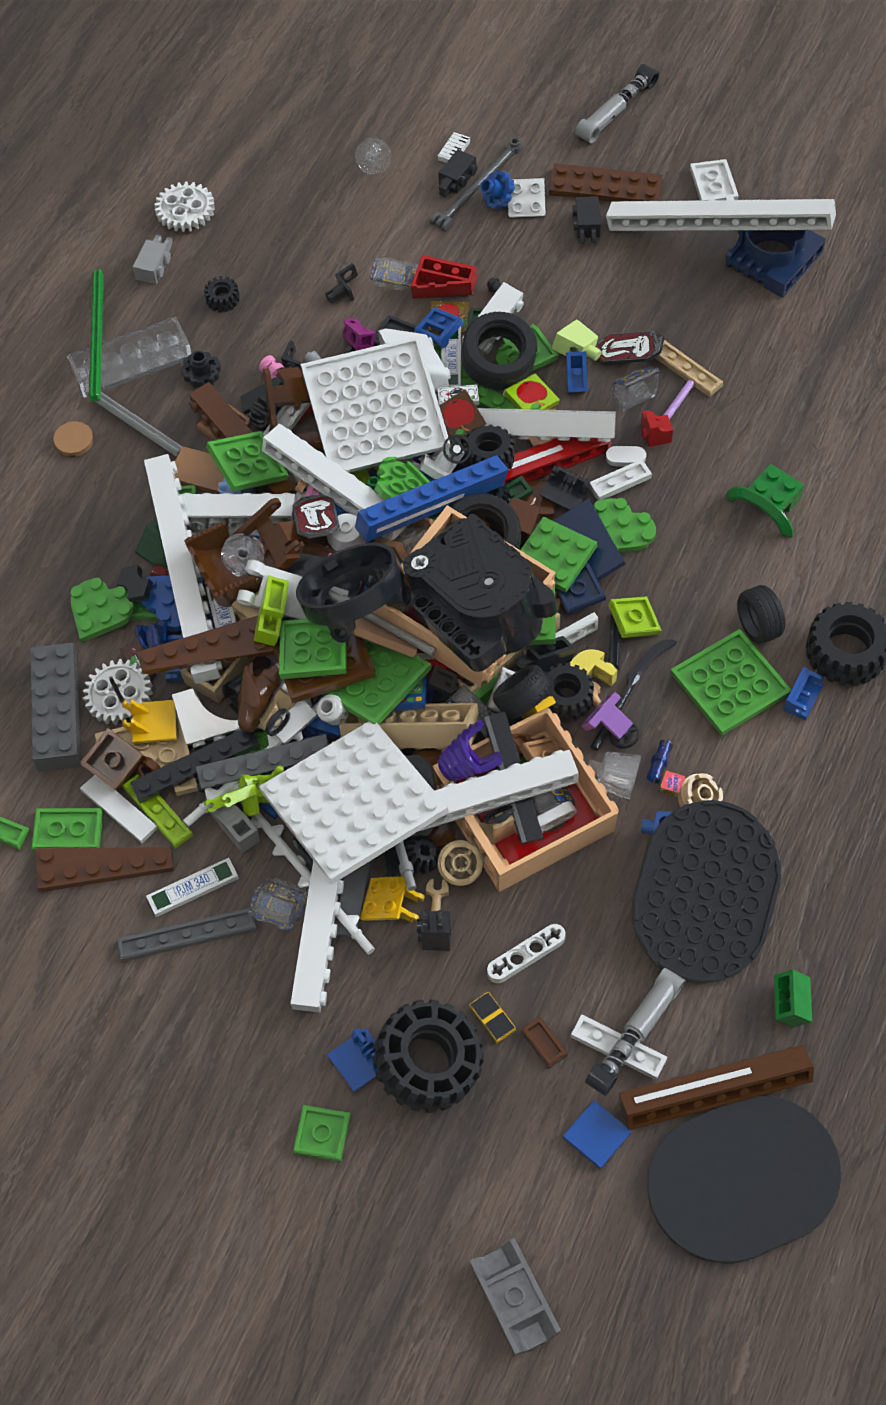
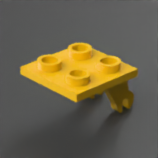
(151, 721)
(385, 900)

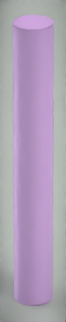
(679, 398)

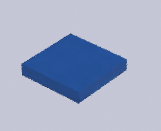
(597, 1134)

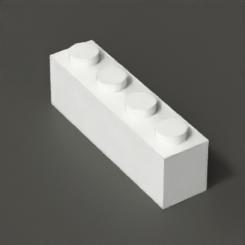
(504, 300)

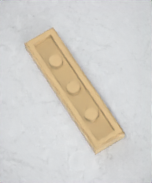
(689, 369)

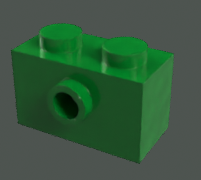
(792, 998)

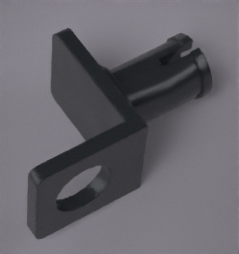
(342, 288)
(287, 360)

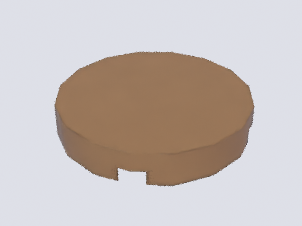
(73, 439)

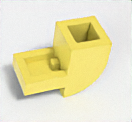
(595, 666)

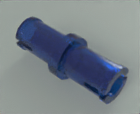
(659, 761)

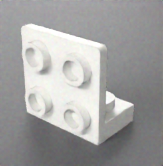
(527, 198)

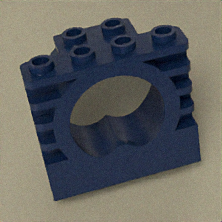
(776, 270)

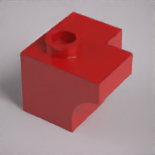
(656, 429)

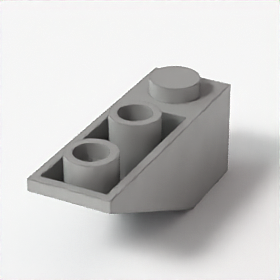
(237, 827)

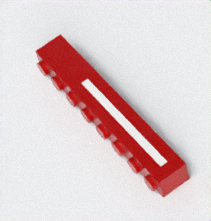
(540, 459)

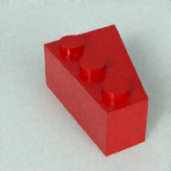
(443, 278)

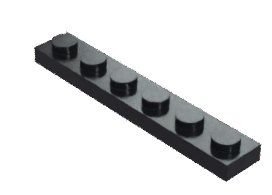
(185, 767)

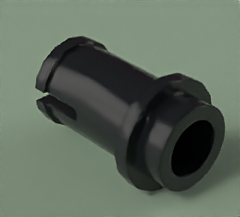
(493, 284)

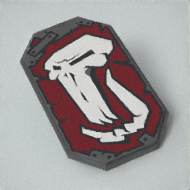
(315, 516)

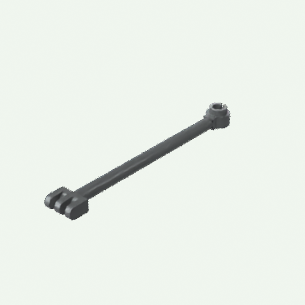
(444, 220)

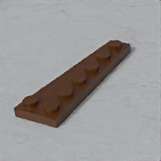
(206, 647)
(84, 866)

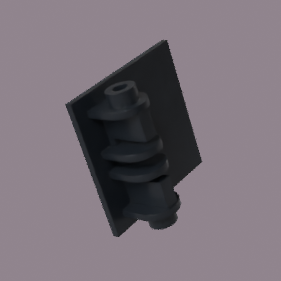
(564, 488)

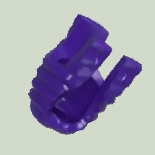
(461, 761)

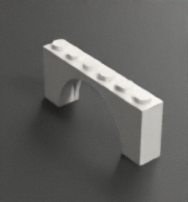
(200, 724)

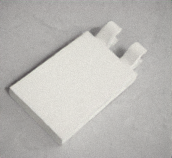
(713, 180)

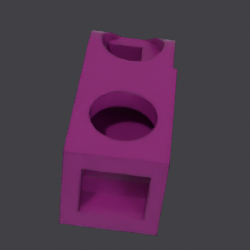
(357, 334)

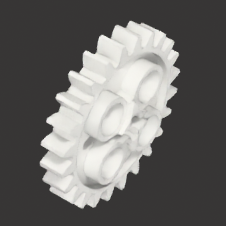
(184, 206)
(99, 701)

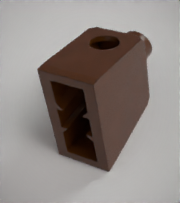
(528, 515)

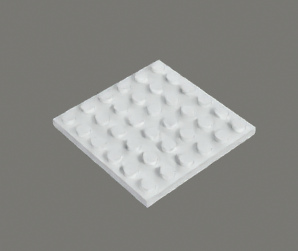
(375, 405)
(353, 800)

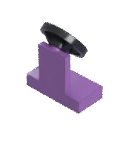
(613, 720)

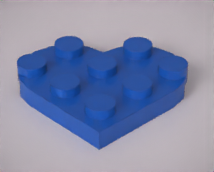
(162, 601)

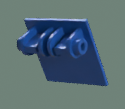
(355, 1059)

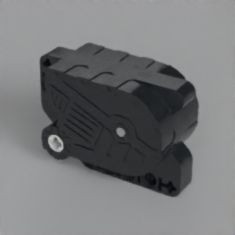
(477, 593)

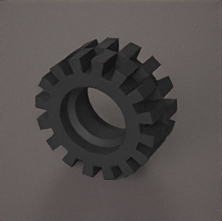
(219, 286)

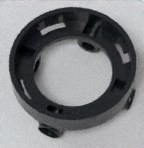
(372, 565)

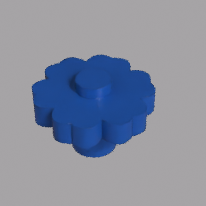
(497, 189)

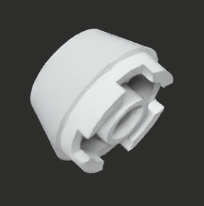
(346, 534)

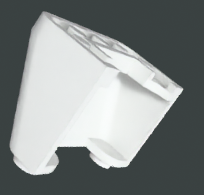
(438, 373)

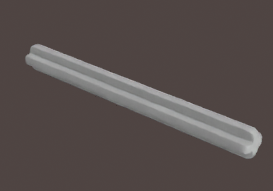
(139, 424)

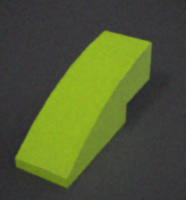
(271, 611)

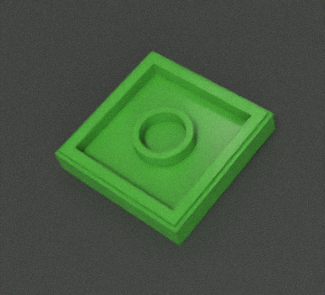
(322, 1133)

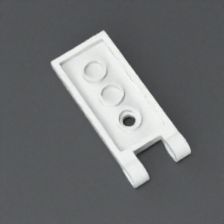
(292, 608)

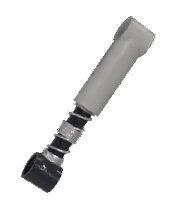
(590, 128)
(665, 989)

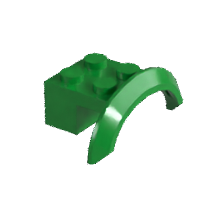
(773, 494)

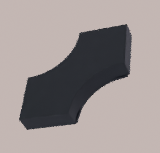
(132, 580)

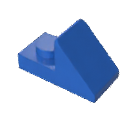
(576, 371)

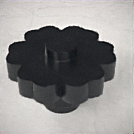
(200, 368)

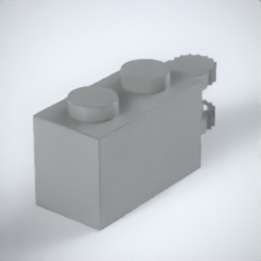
(152, 260)

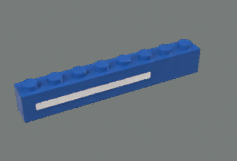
(429, 498)

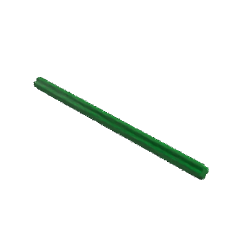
(96, 336)

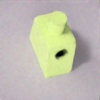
(577, 338)

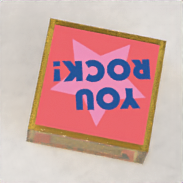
(671, 783)

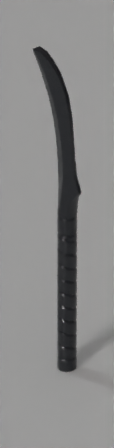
(633, 678)

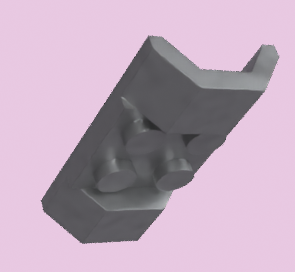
(515, 1298)

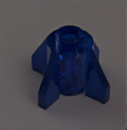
(152, 634)

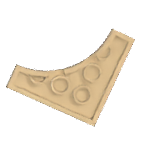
(162, 752)

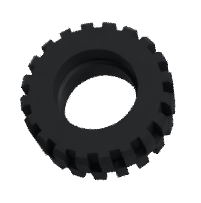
(843, 666)

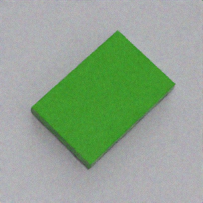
(67, 828)

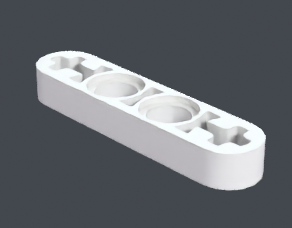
(524, 950)

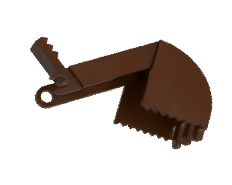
(290, 393)
(207, 548)

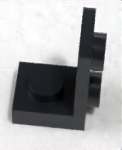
(443, 682)

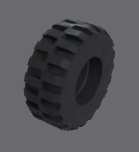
(414, 1085)

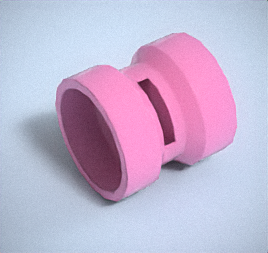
(271, 363)

